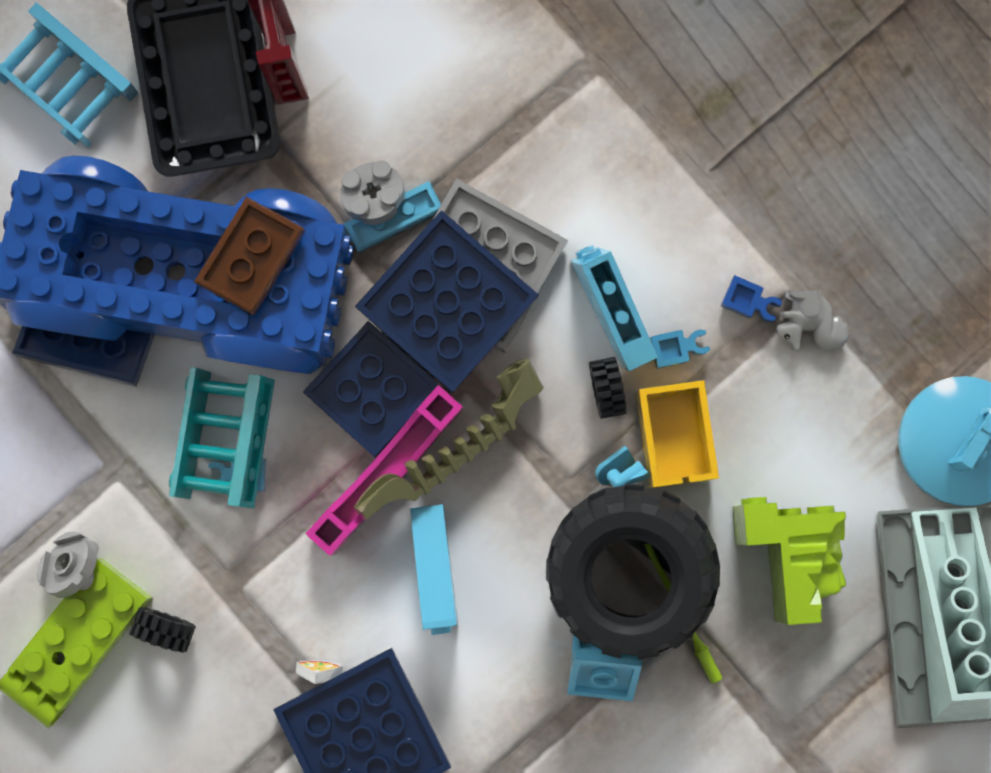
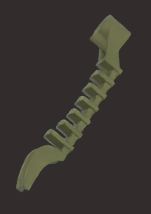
(518, 385)

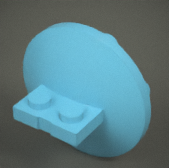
(948, 441)

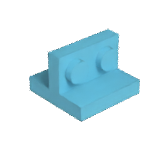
(602, 675)

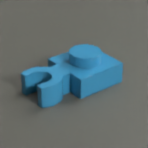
(674, 348)

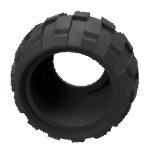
(643, 515)

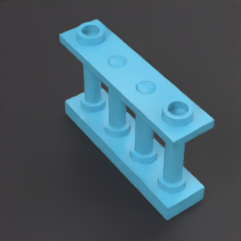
(91, 66)

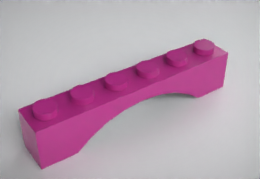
(410, 443)

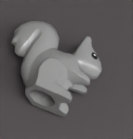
(812, 313)

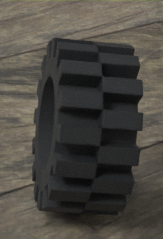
(608, 387)
(162, 630)

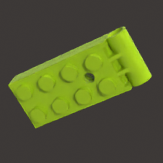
(82, 629)

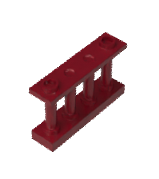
(277, 57)

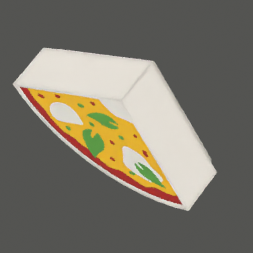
(318, 671)

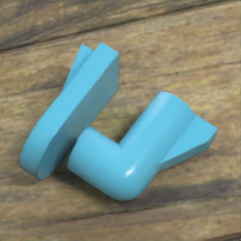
(621, 469)

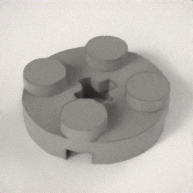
(368, 176)
(79, 558)

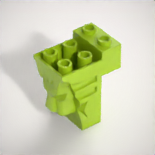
(801, 554)

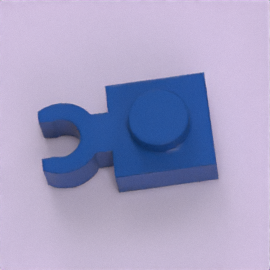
(745, 298)

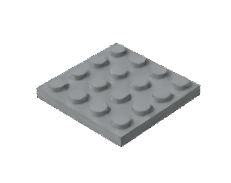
(510, 236)

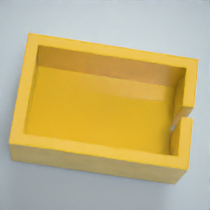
(676, 434)

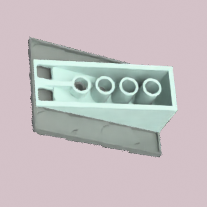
(938, 612)

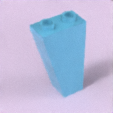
(613, 306)
(434, 569)

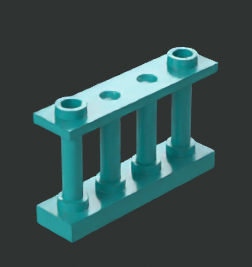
(251, 440)

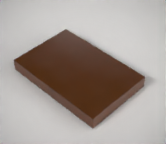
(250, 256)

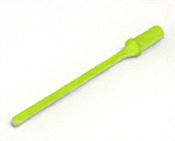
(701, 649)

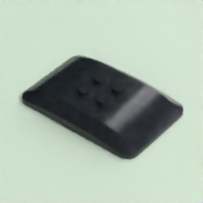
(202, 84)

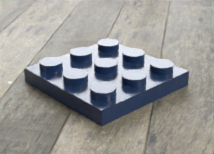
(371, 389)

